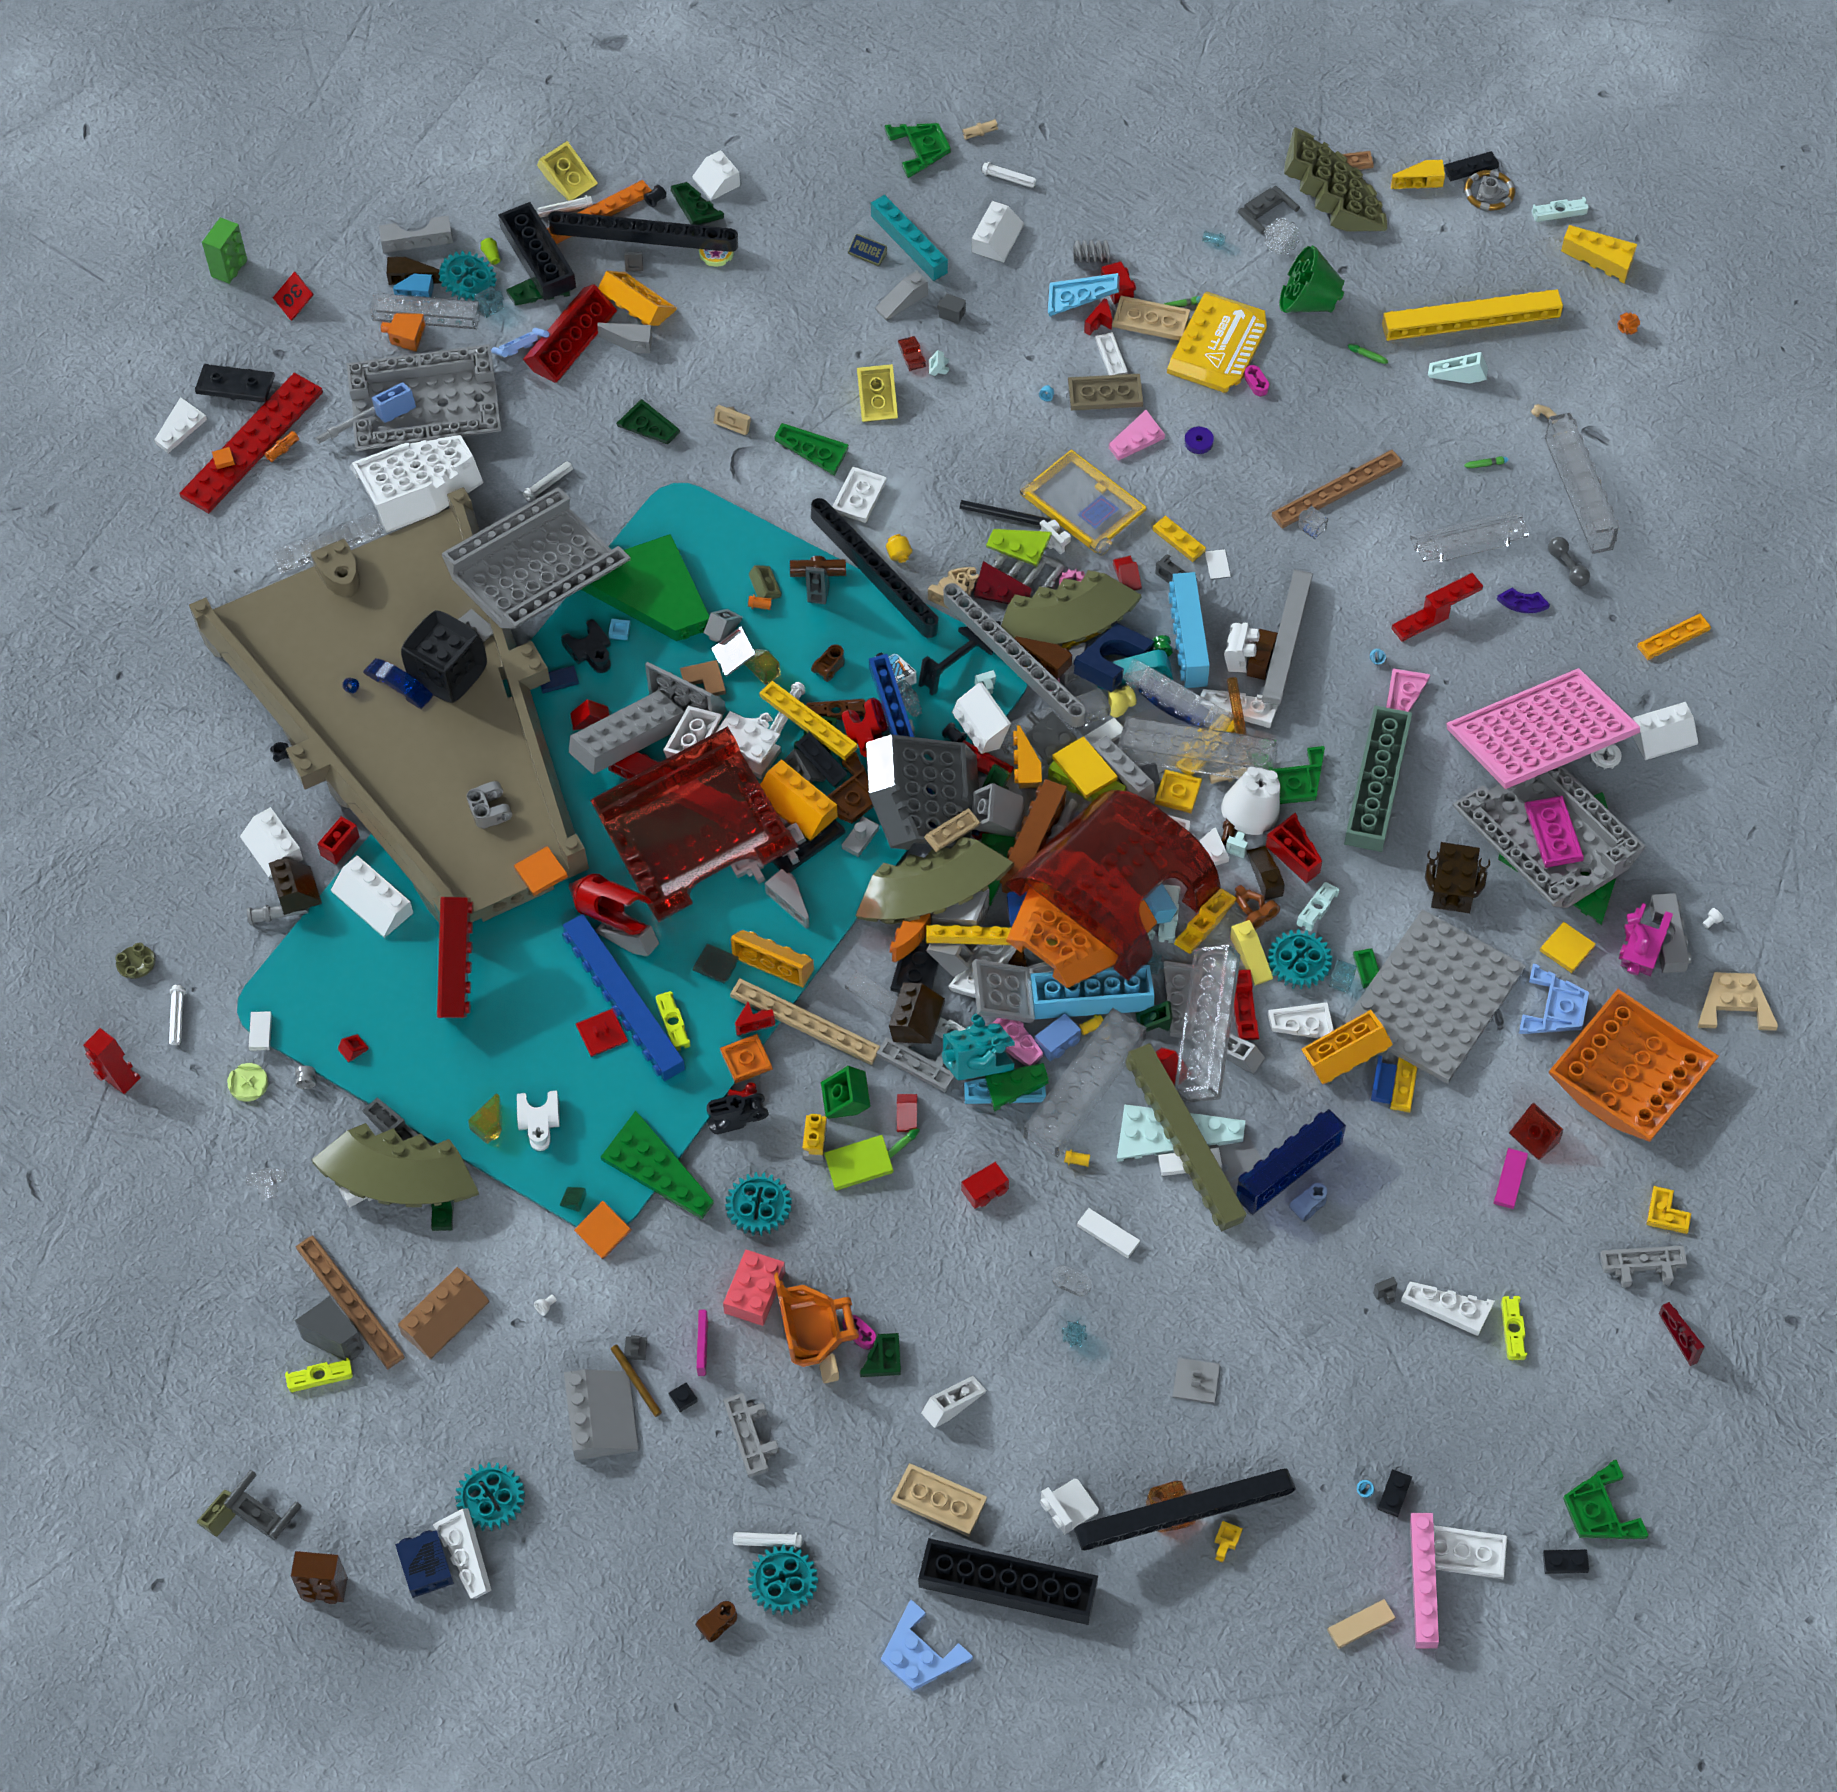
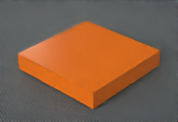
(540, 871)
(746, 1058)
(603, 1229)

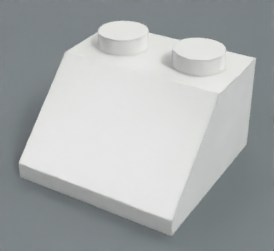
(717, 175)

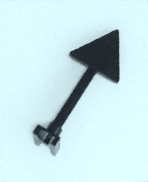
(931, 670)

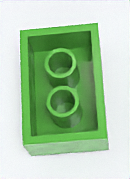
(224, 250)

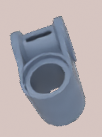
(1307, 1204)

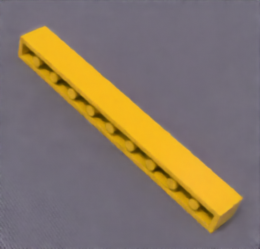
(1472, 314)

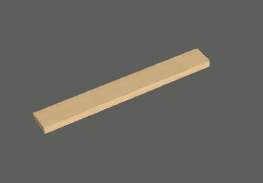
(806, 1021)

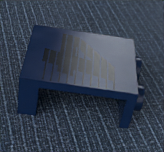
(424, 1563)

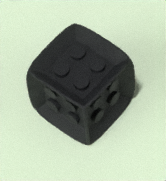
(444, 656)

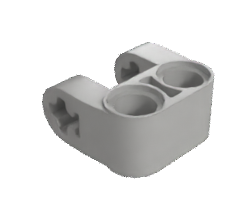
(484, 794)

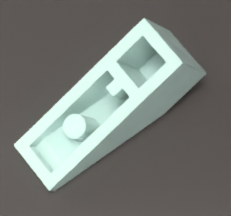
(1462, 369)

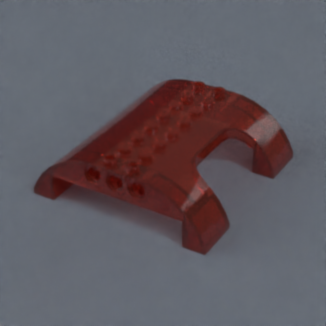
(691, 821)
(1110, 864)

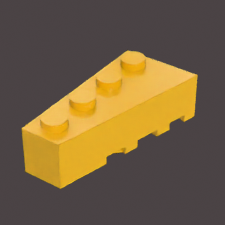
(1600, 251)

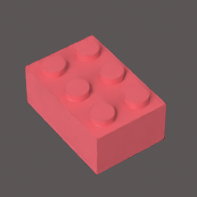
(753, 1287)

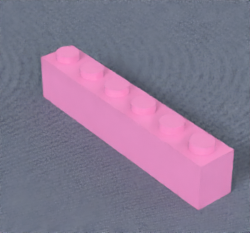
(1424, 1581)

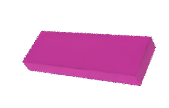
(1510, 1178)
(702, 1342)

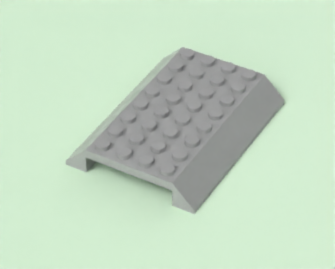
(530, 560)

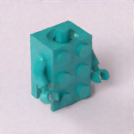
(977, 1050)

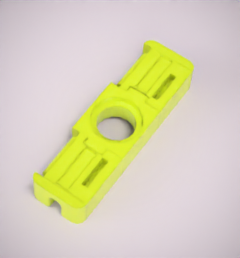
(669, 1010)
(1514, 1341)
(333, 1373)

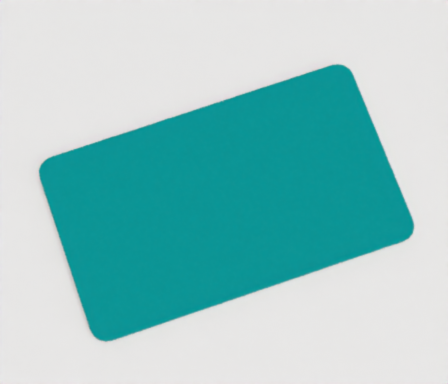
(526, 985)

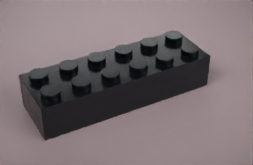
(537, 251)

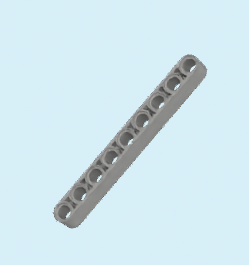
(1287, 637)

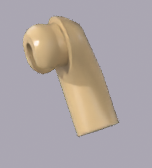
(1546, 411)

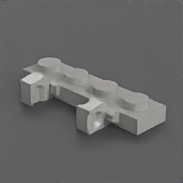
(753, 867)
(927, 1070)
(1627, 1261)
(752, 1450)

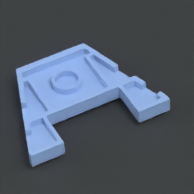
(1564, 1005)
(912, 1658)

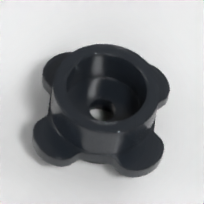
(279, 747)

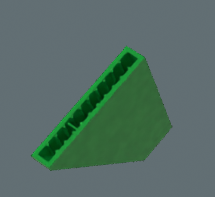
(655, 590)

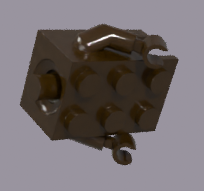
(1454, 877)

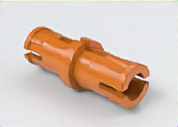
(282, 446)

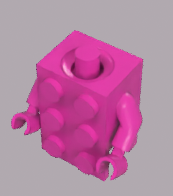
(1643, 942)

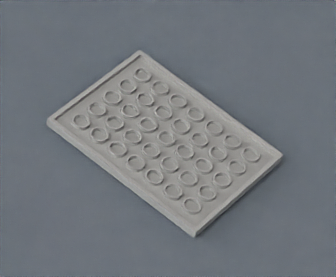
(1438, 994)

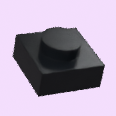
(683, 1397)

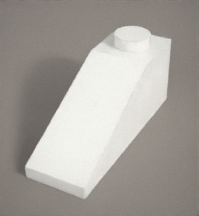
(952, 1401)

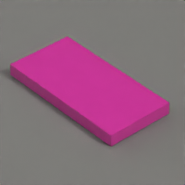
(1553, 831)

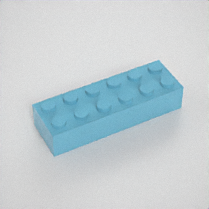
(1189, 630)
(1093, 995)

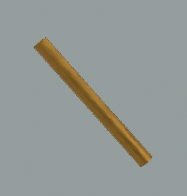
(636, 1380)

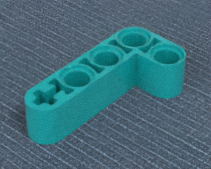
(1155, 659)

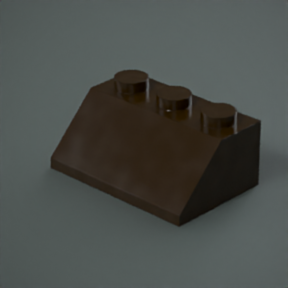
(294, 885)
(916, 1014)

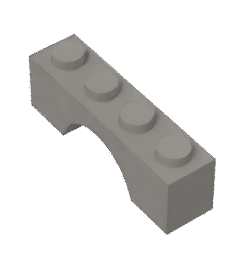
(435, 233)
(1128, 772)
(1674, 954)

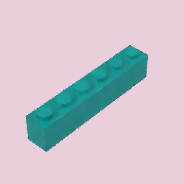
(909, 238)

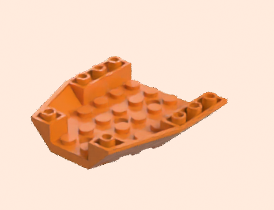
(1076, 952)

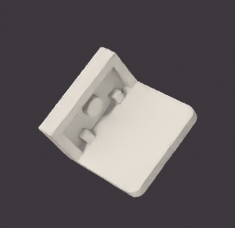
(1068, 1505)

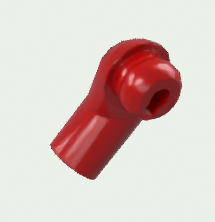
(749, 1090)

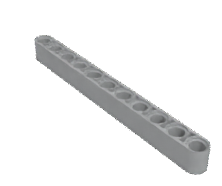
(992, 634)

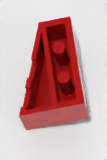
(1294, 848)
(108, 1061)

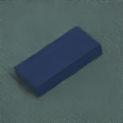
(560, 679)

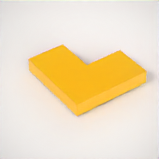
(1661, 1214)

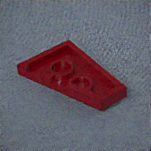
(998, 586)
(1682, 1334)

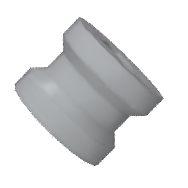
(305, 1077)

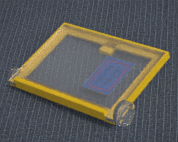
(1083, 501)

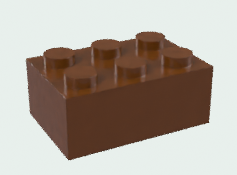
(319, 1577)

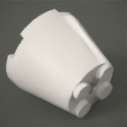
(1253, 801)

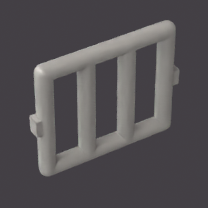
(1050, 582)

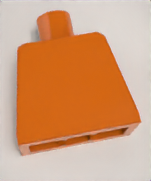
(405, 330)

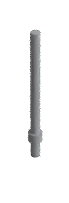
(333, 432)

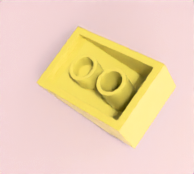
(566, 171)
(877, 393)

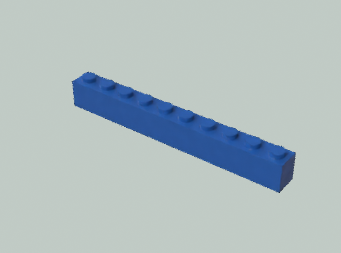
(891, 700)
(623, 997)

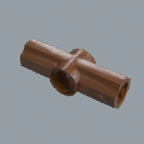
(834, 567)

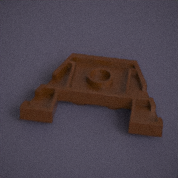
(853, 795)

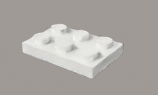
(859, 494)

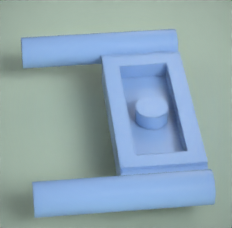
(523, 341)

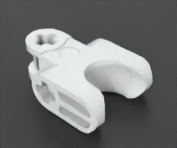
(539, 1119)

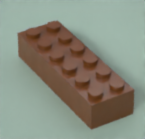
(1036, 826)

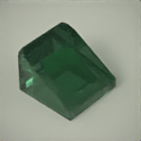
(573, 1198)

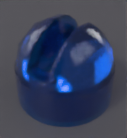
(351, 681)

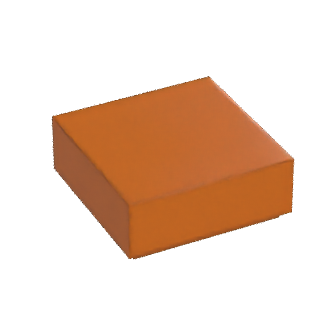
(223, 458)

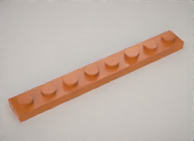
(613, 204)

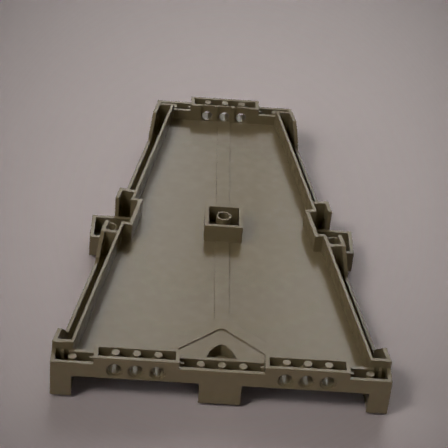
(381, 755)

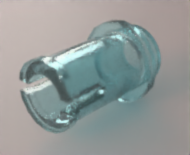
(1218, 239)

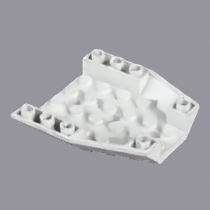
(419, 492)

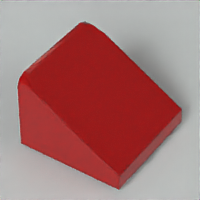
(352, 1047)

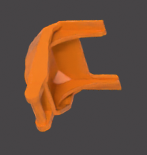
(812, 1322)

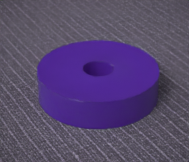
(1202, 434)

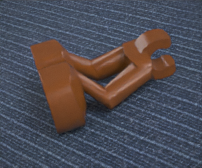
(1265, 913)

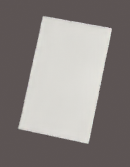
(1217, 564)

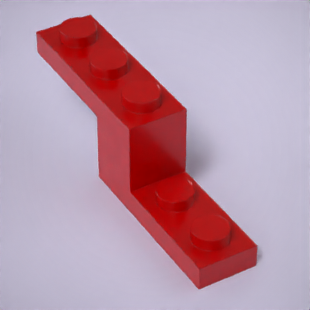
(1437, 607)

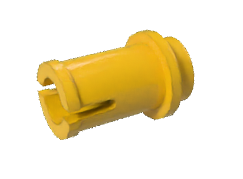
(1091, 1024)
(1076, 1158)

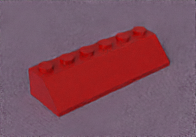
(570, 334)
(454, 957)

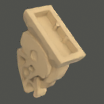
(958, 576)

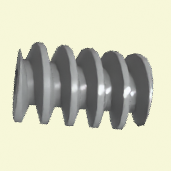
(1091, 251)

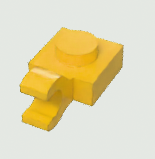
(1227, 1538)

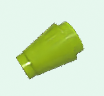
(490, 250)

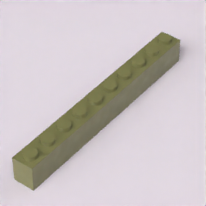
(1185, 1137)

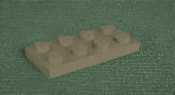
(1105, 392)

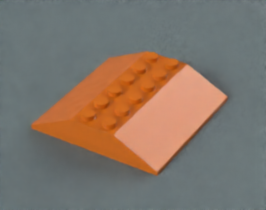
(1631, 1067)

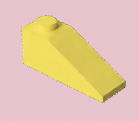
(1252, 955)

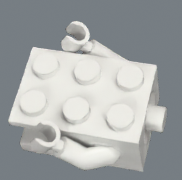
(754, 740)

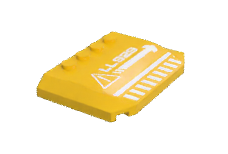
(1218, 342)

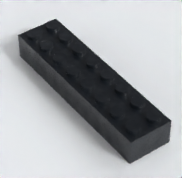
(1008, 1581)

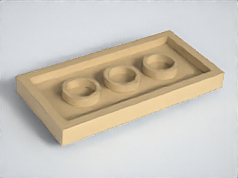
(1151, 318)
(939, 1499)

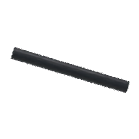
(1003, 513)

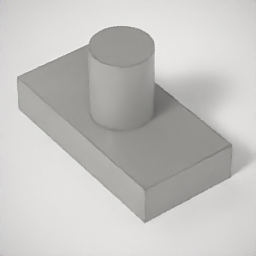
(860, 836)

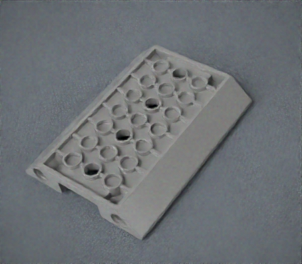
(435, 378)
(1604, 840)

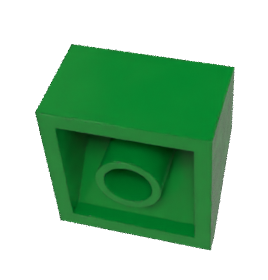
(845, 1093)

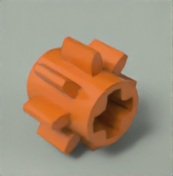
(1628, 323)

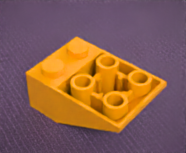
(1029, 766)

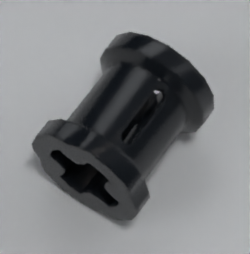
(655, 195)
(953, 733)

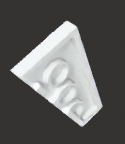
(1253, 708)
(1455, 1309)
(461, 1540)

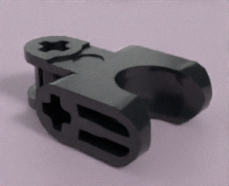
(589, 648)
(734, 1112)

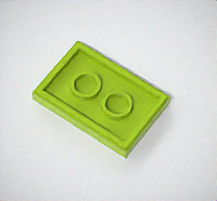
(858, 1162)

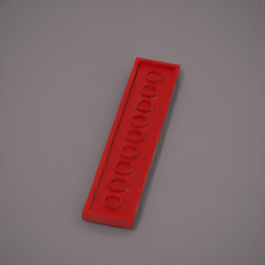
(252, 442)

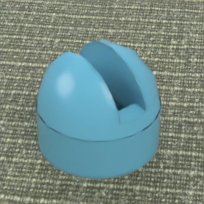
(1046, 397)
(1380, 654)
(1361, 1487)

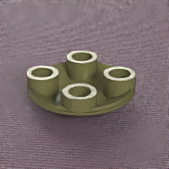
(135, 961)

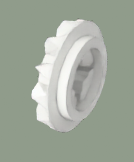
(1613, 753)

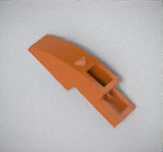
(909, 936)

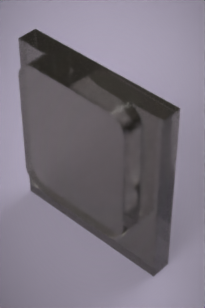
(716, 963)

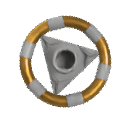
(1490, 190)

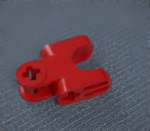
(870, 728)

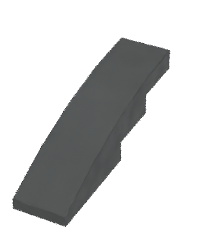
(386, 1119)

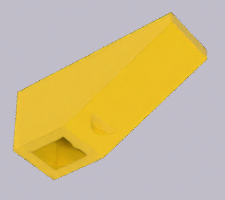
(1421, 175)

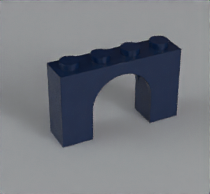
(1116, 641)

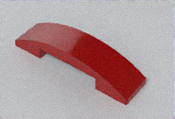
(1244, 1007)

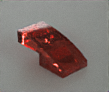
(911, 353)

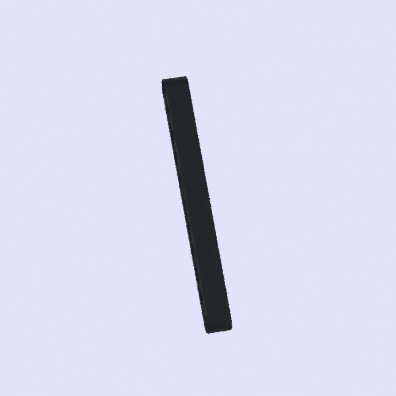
(643, 231)
(874, 568)
(1184, 1509)

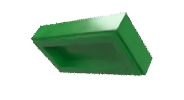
(1366, 966)

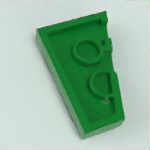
(1012, 1084)

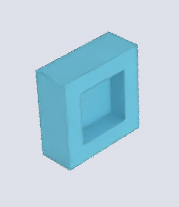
(619, 629)

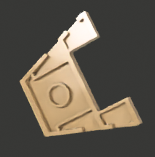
(1736, 993)

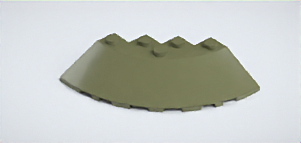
(1334, 184)
(1071, 610)
(931, 882)
(396, 1169)

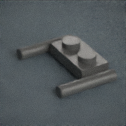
(1263, 204)
(257, 1513)

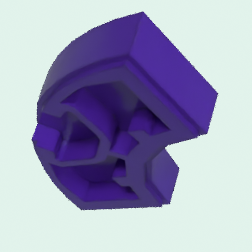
(1523, 602)

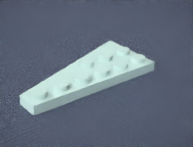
(1145, 1136)

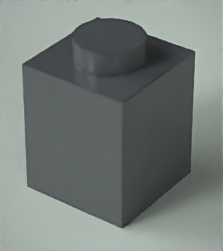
(952, 308)

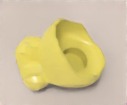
(1120, 700)

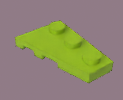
(1020, 544)

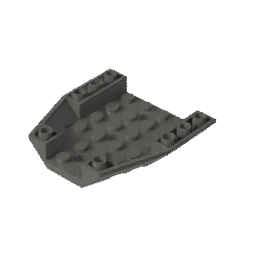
(900, 779)

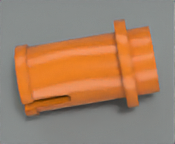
(759, 602)

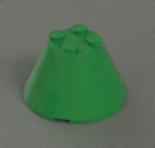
(1311, 285)

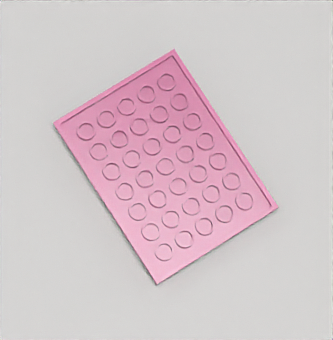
(1542, 728)

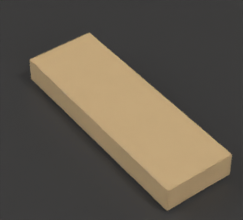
(952, 830)
(1361, 1624)

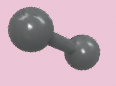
(1559, 548)

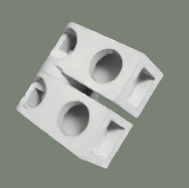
(1240, 647)

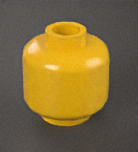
(899, 548)

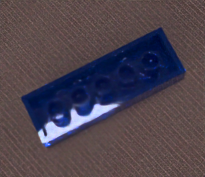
(1290, 1161)

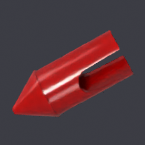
(605, 902)

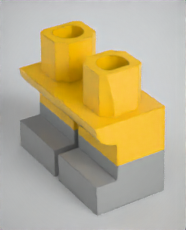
(814, 1137)

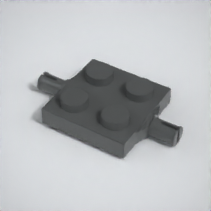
(1048, 735)

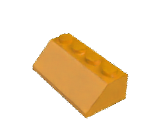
(635, 298)
(798, 800)
(772, 958)
(1347, 1047)

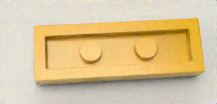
(1179, 538)

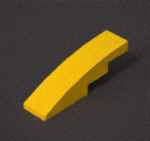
(1205, 921)

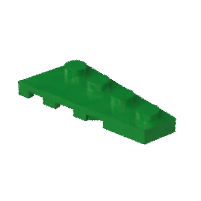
(815, 448)

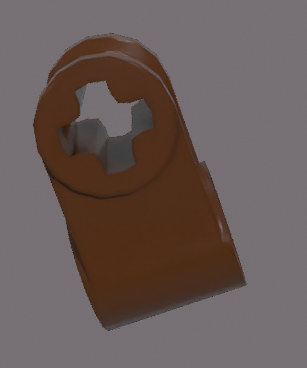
(827, 664)
(715, 1623)

